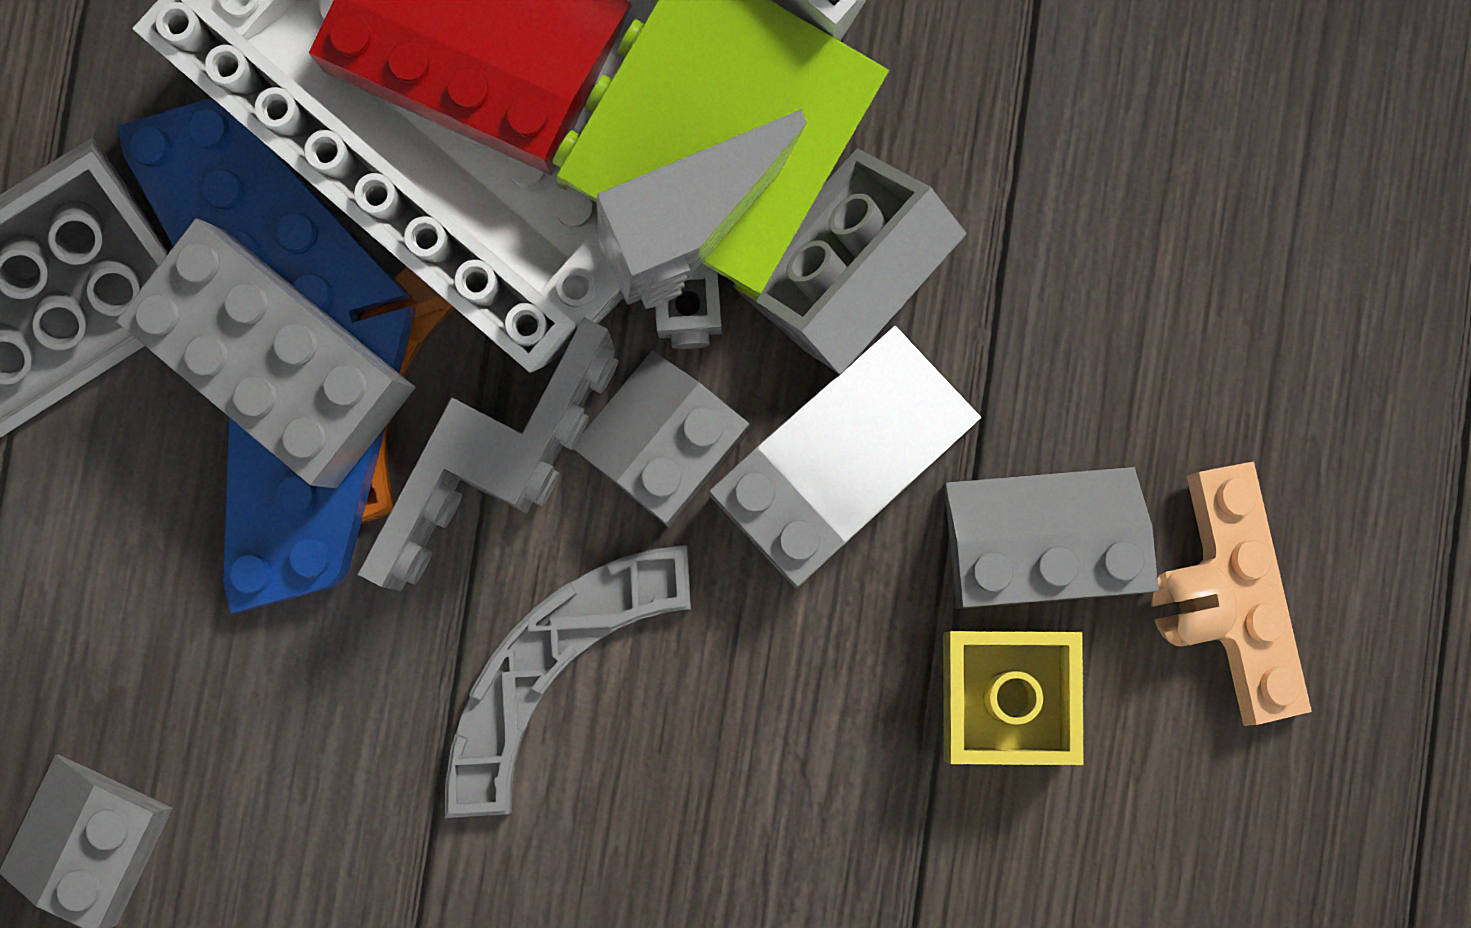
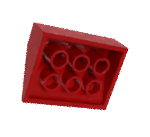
(479, 67)

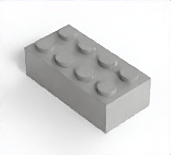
(265, 355)

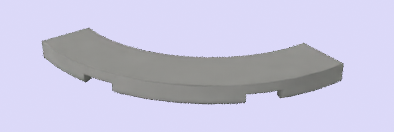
(536, 654)

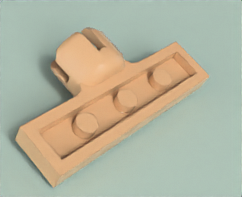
(1237, 596)

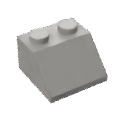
(662, 437)
(83, 845)

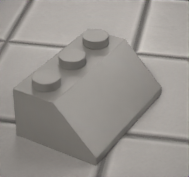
(857, 259)
(1049, 538)

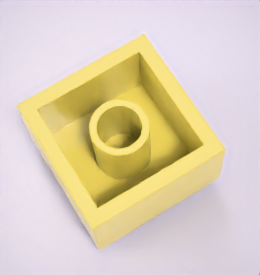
(1013, 698)

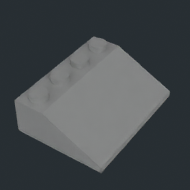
(675, 216)
(68, 270)

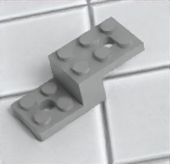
(491, 458)

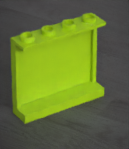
(705, 77)

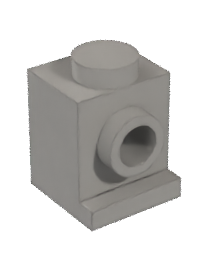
(692, 330)

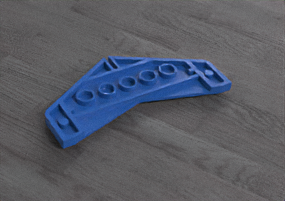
(208, 166)

